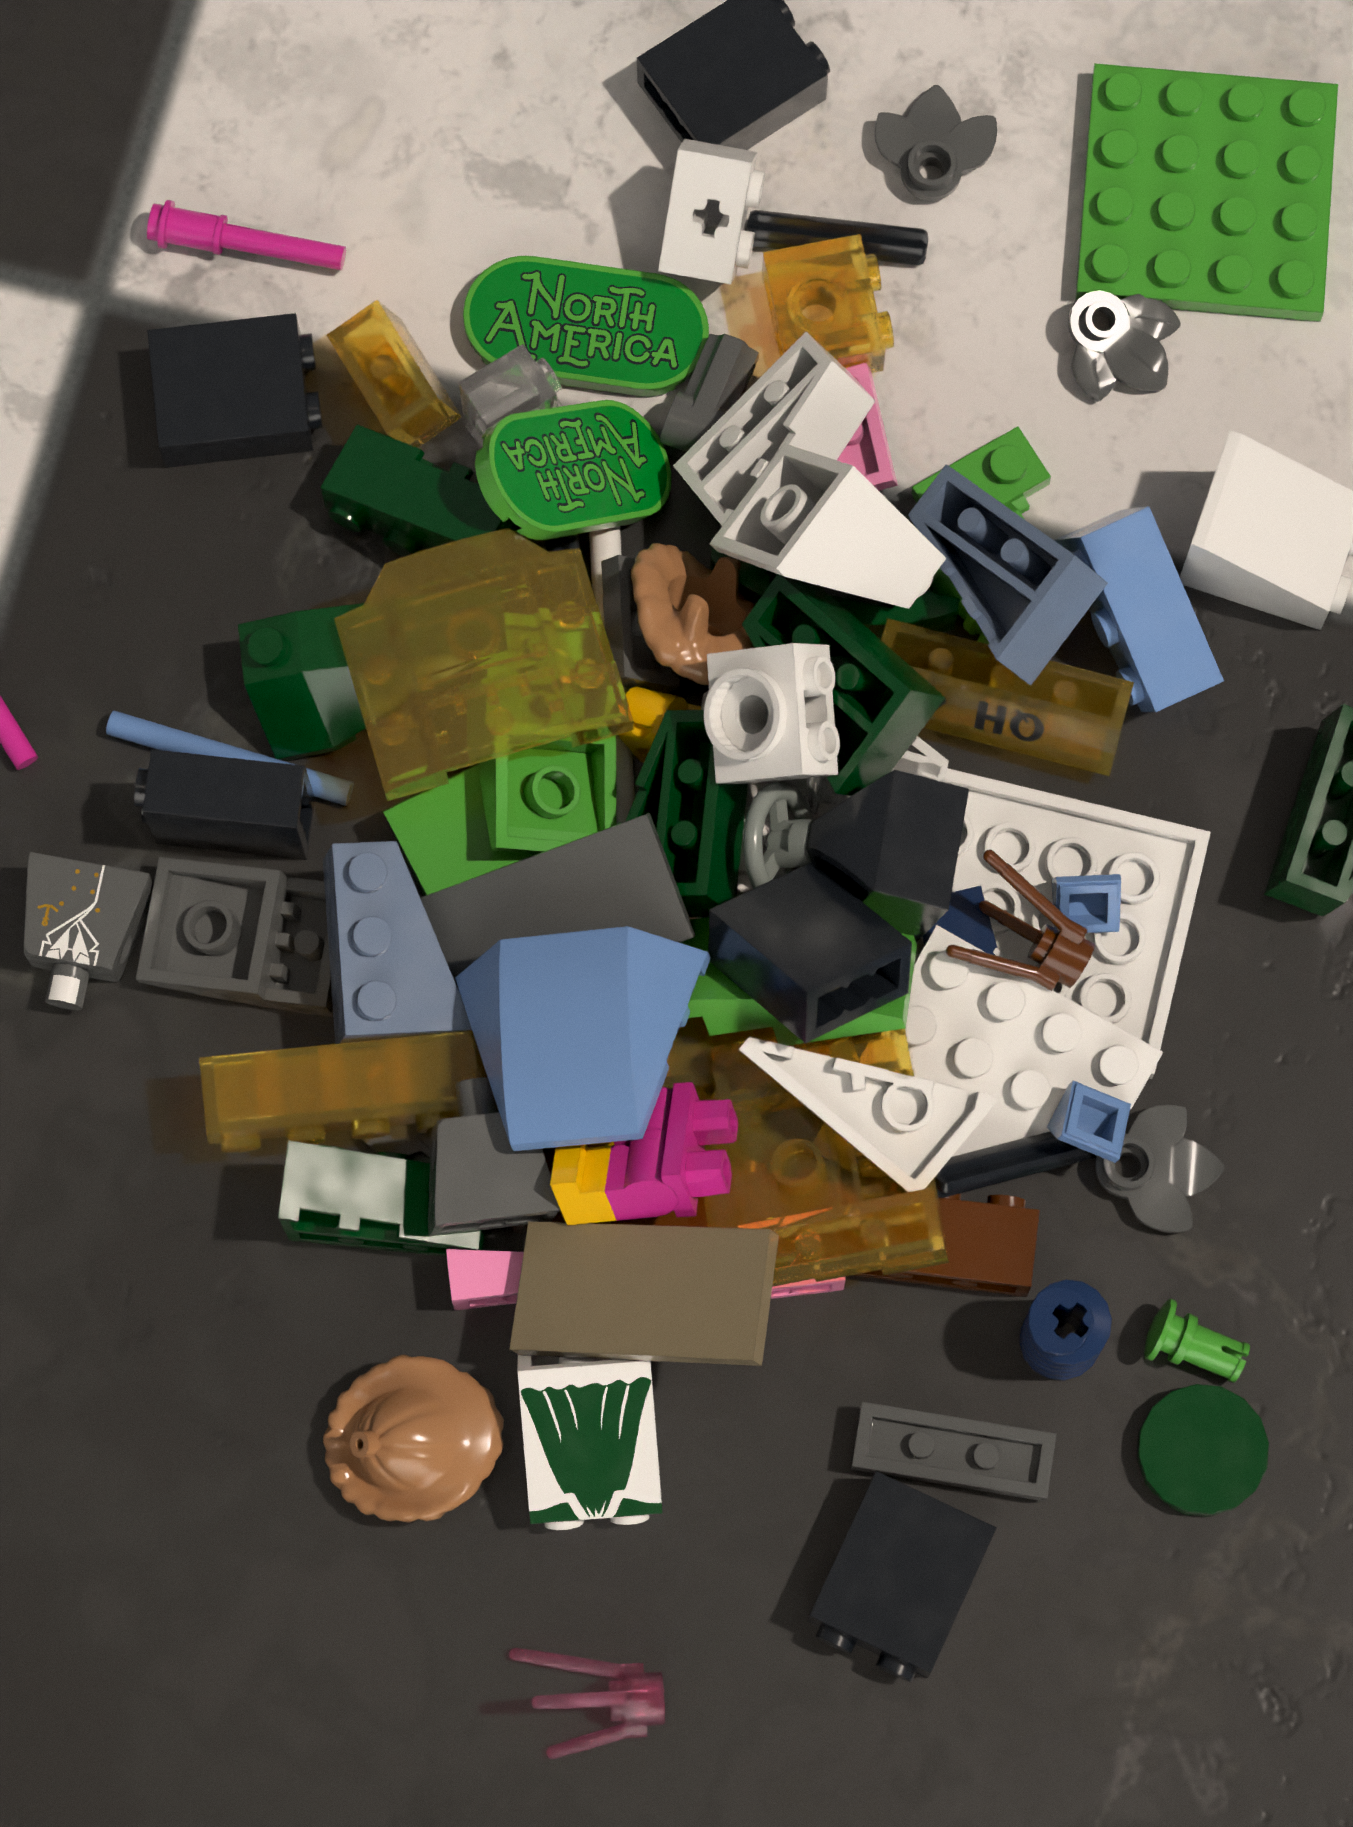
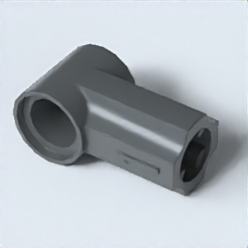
(713, 389)

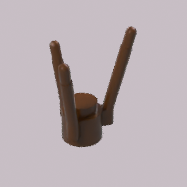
(1058, 952)

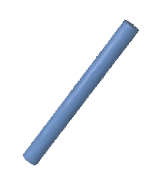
(175, 740)

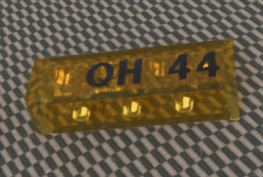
(1061, 717)

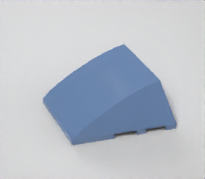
(579, 1030)

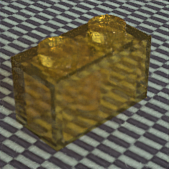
(393, 375)

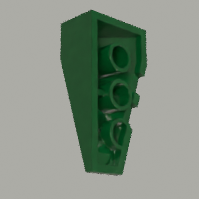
(300, 682)

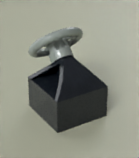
(884, 844)

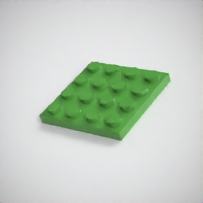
(1208, 191)

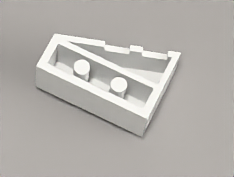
(798, 402)

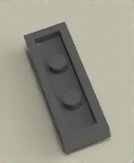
(954, 1451)

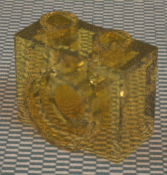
(838, 278)

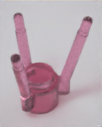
(633, 1699)

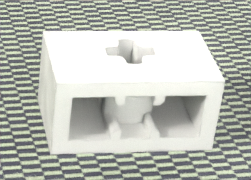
(689, 242)

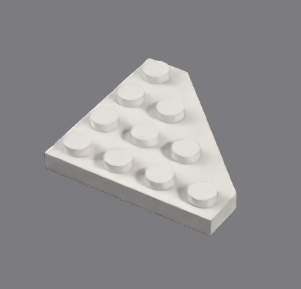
(1014, 1043)

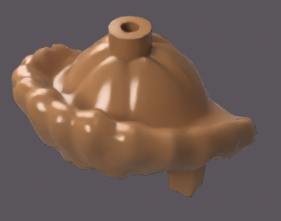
(688, 608)
(412, 1439)

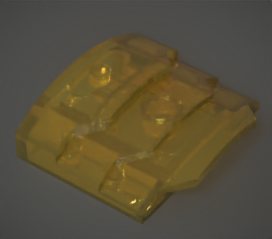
(479, 658)
(810, 1184)

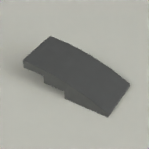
(581, 886)
(238, 936)

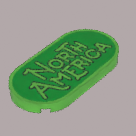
(589, 323)
(573, 469)

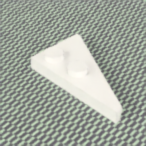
(891, 1118)

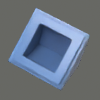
(1089, 900)
(1091, 1121)

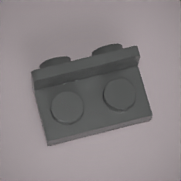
(632, 655)

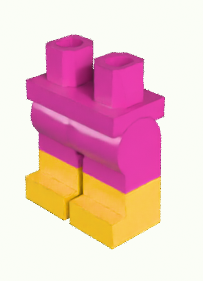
(651, 1173)

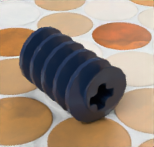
(1054, 1307)

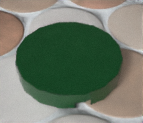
(1202, 1450)

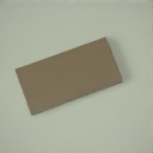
(645, 1293)

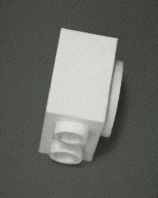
(800, 729)

